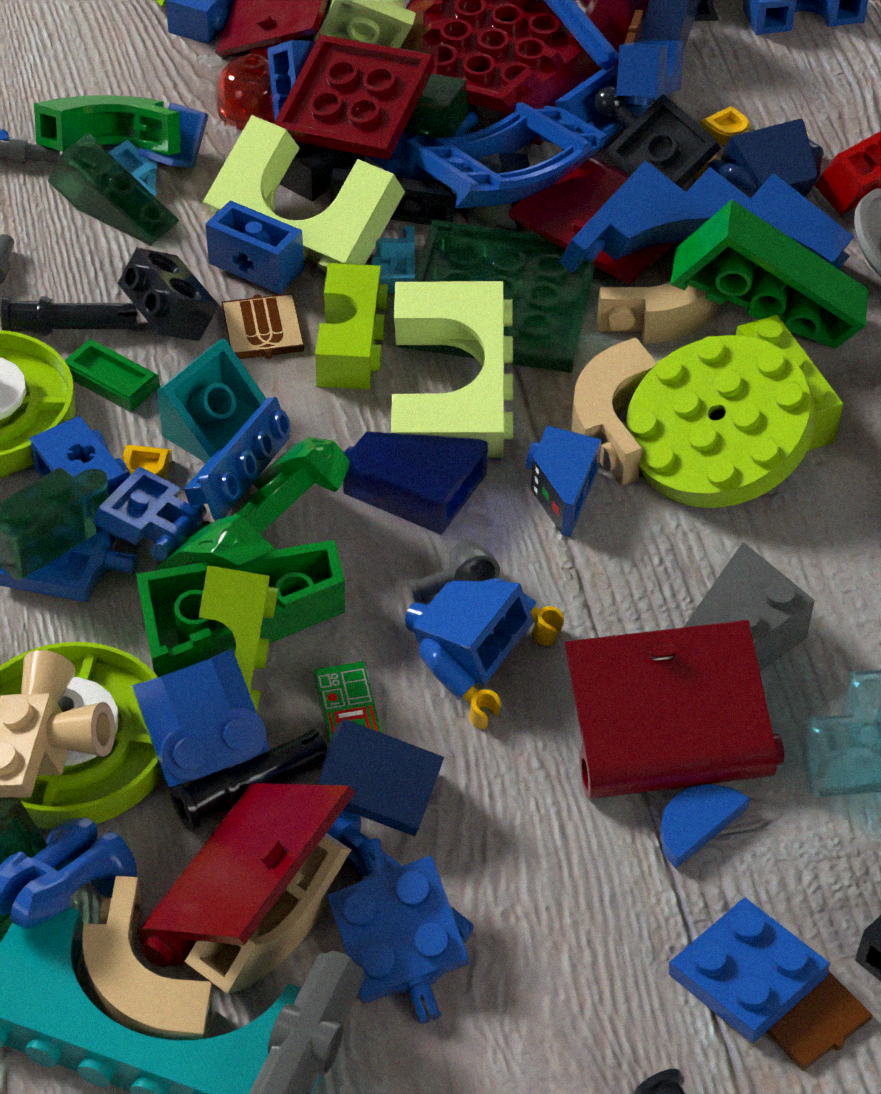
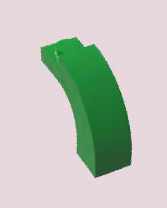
(109, 121)

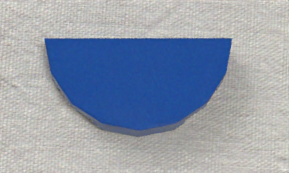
(697, 817)

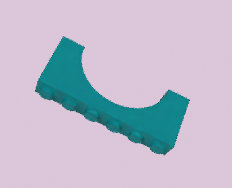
(59, 1025)

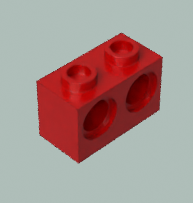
(852, 174)

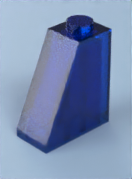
(416, 475)

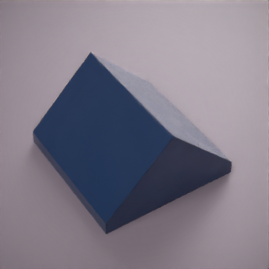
(386, 774)

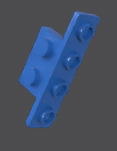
(241, 461)

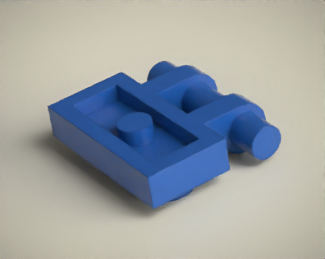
(138, 509)

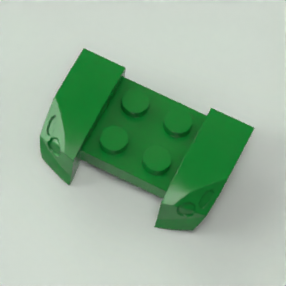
(237, 537)

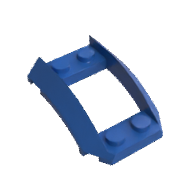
(455, 158)

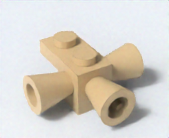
(37, 732)

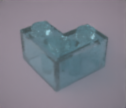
(845, 749)

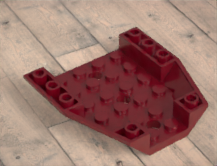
(524, 59)

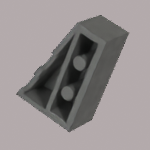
(758, 593)

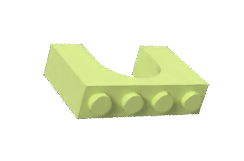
(337, 235)
(468, 318)

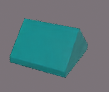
(208, 402)

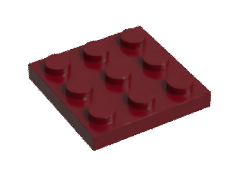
(355, 96)

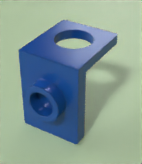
(191, 135)

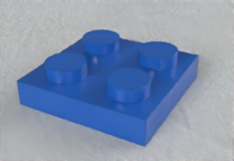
(748, 969)

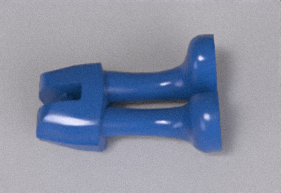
(38, 892)

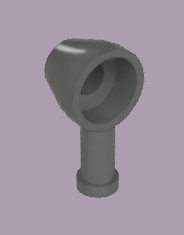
(467, 563)

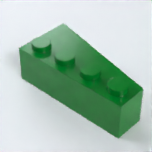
(770, 274)
(170, 600)

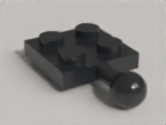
(660, 136)

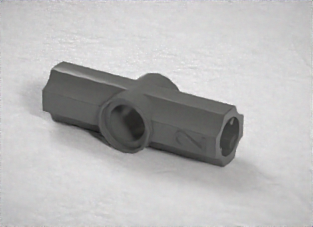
(311, 1029)

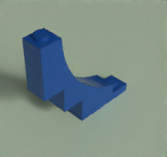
(657, 211)

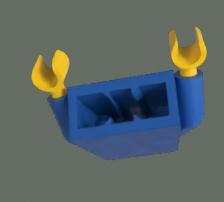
(471, 633)

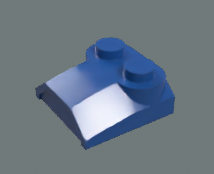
(201, 719)

